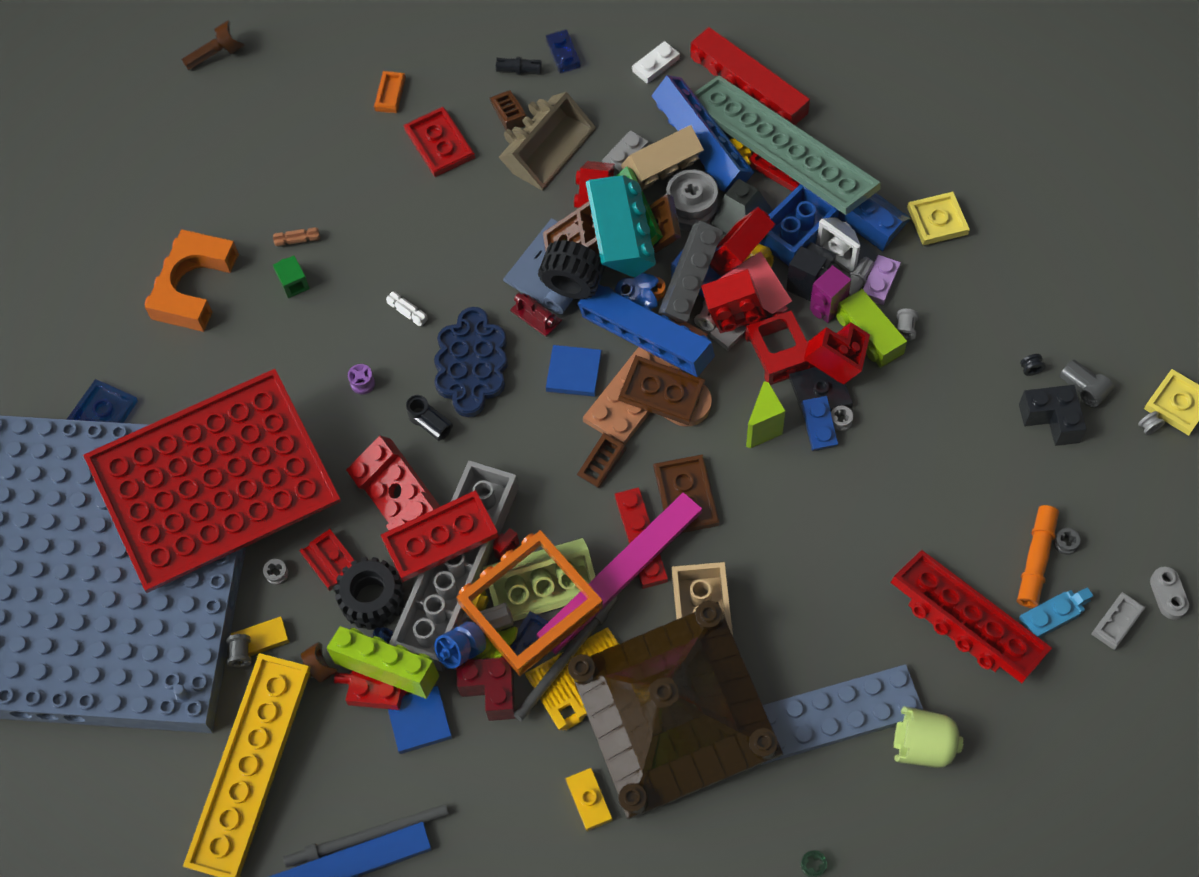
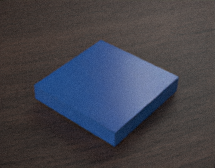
(573, 370)
(420, 721)

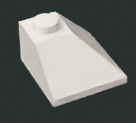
(839, 239)

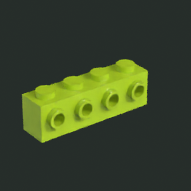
(383, 661)

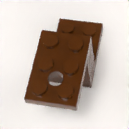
(580, 228)

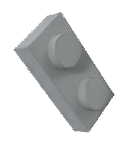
(628, 145)

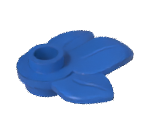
(640, 289)

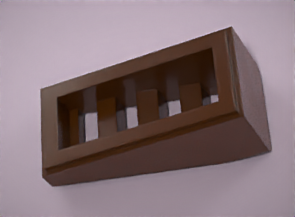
(513, 121)
(604, 440)

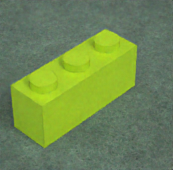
(885, 340)

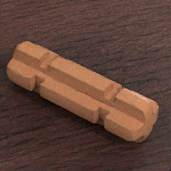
(296, 236)

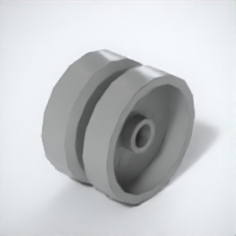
(694, 197)

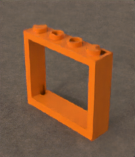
(556, 634)

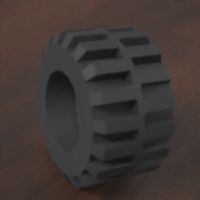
(571, 269)
(362, 575)

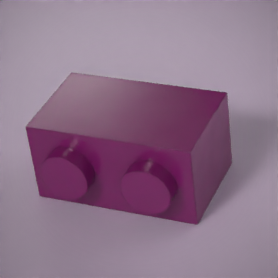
(828, 292)

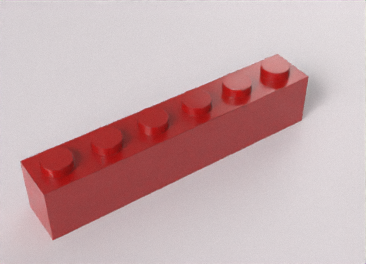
(749, 75)

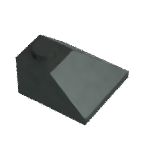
(736, 204)

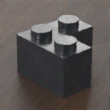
(807, 267)
(1056, 407)

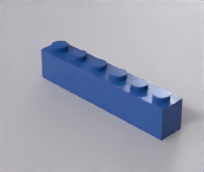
(719, 154)
(648, 330)

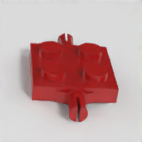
(370, 692)

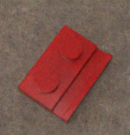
(327, 558)

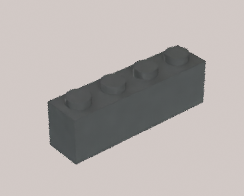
(690, 272)

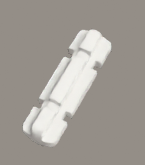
(406, 308)

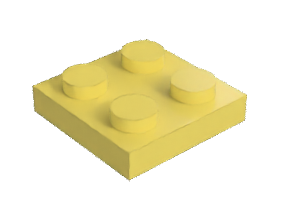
(938, 218)
(1176, 402)

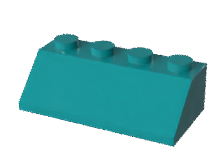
(621, 224)

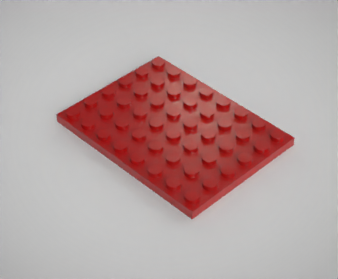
(211, 480)

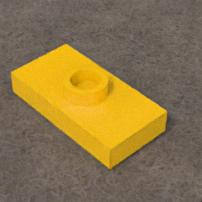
(588, 799)

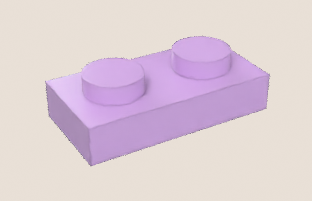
(881, 279)

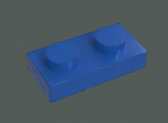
(819, 423)

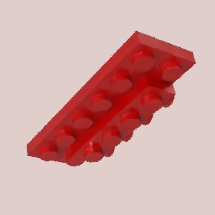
(969, 618)

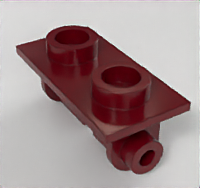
(535, 314)

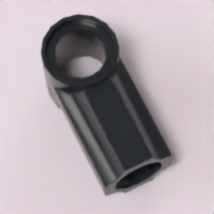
(428, 418)

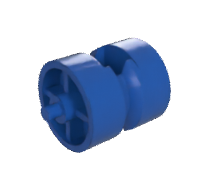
(460, 644)

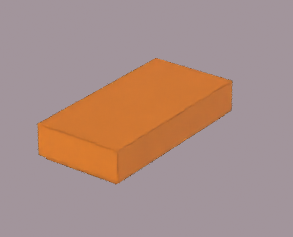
(389, 92)

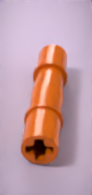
(1038, 556)

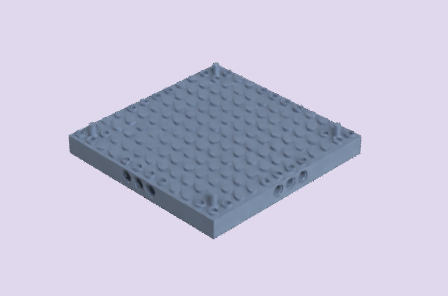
(73, 615)

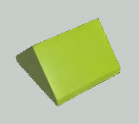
(766, 419)

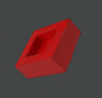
(505, 542)

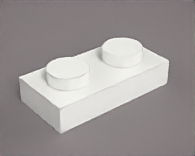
(656, 62)

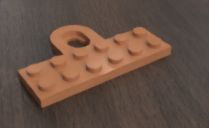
(622, 419)

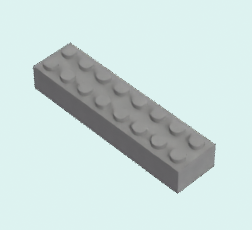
(433, 600)

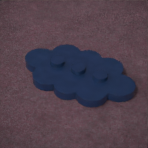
(470, 361)

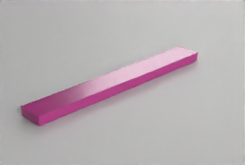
(632, 559)

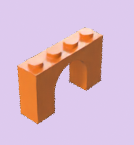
(188, 252)

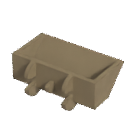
(547, 140)

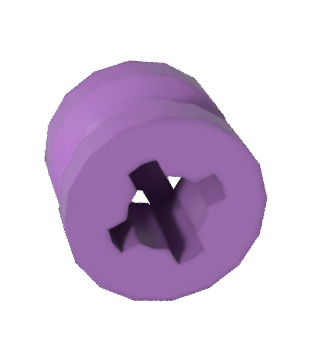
(358, 373)

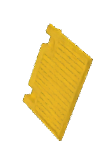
(563, 689)

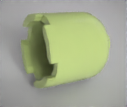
(926, 738)

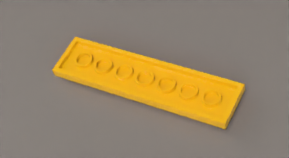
(247, 767)

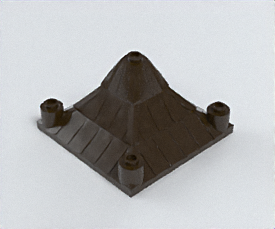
(674, 710)

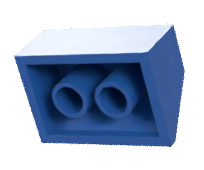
(876, 221)

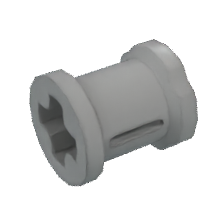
(906, 323)

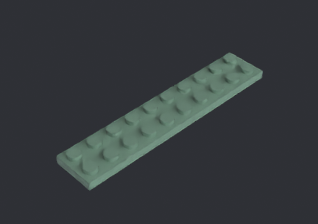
(787, 146)

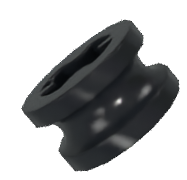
(1032, 364)

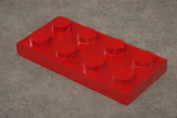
(439, 535)

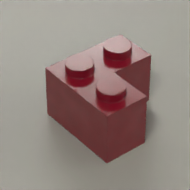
(490, 678)

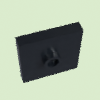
(815, 383)

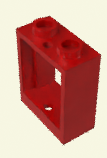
(741, 241)

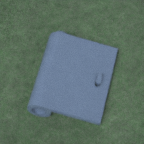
(525, 276)

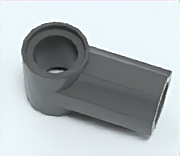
(1092, 387)

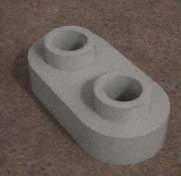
(1168, 591)

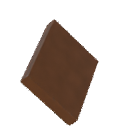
(661, 390)
(688, 477)

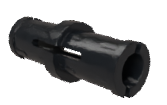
(518, 65)

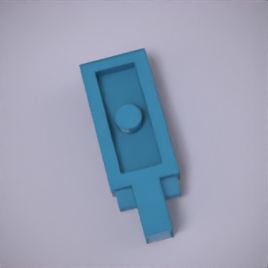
(1055, 612)

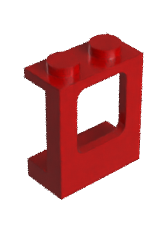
(779, 364)

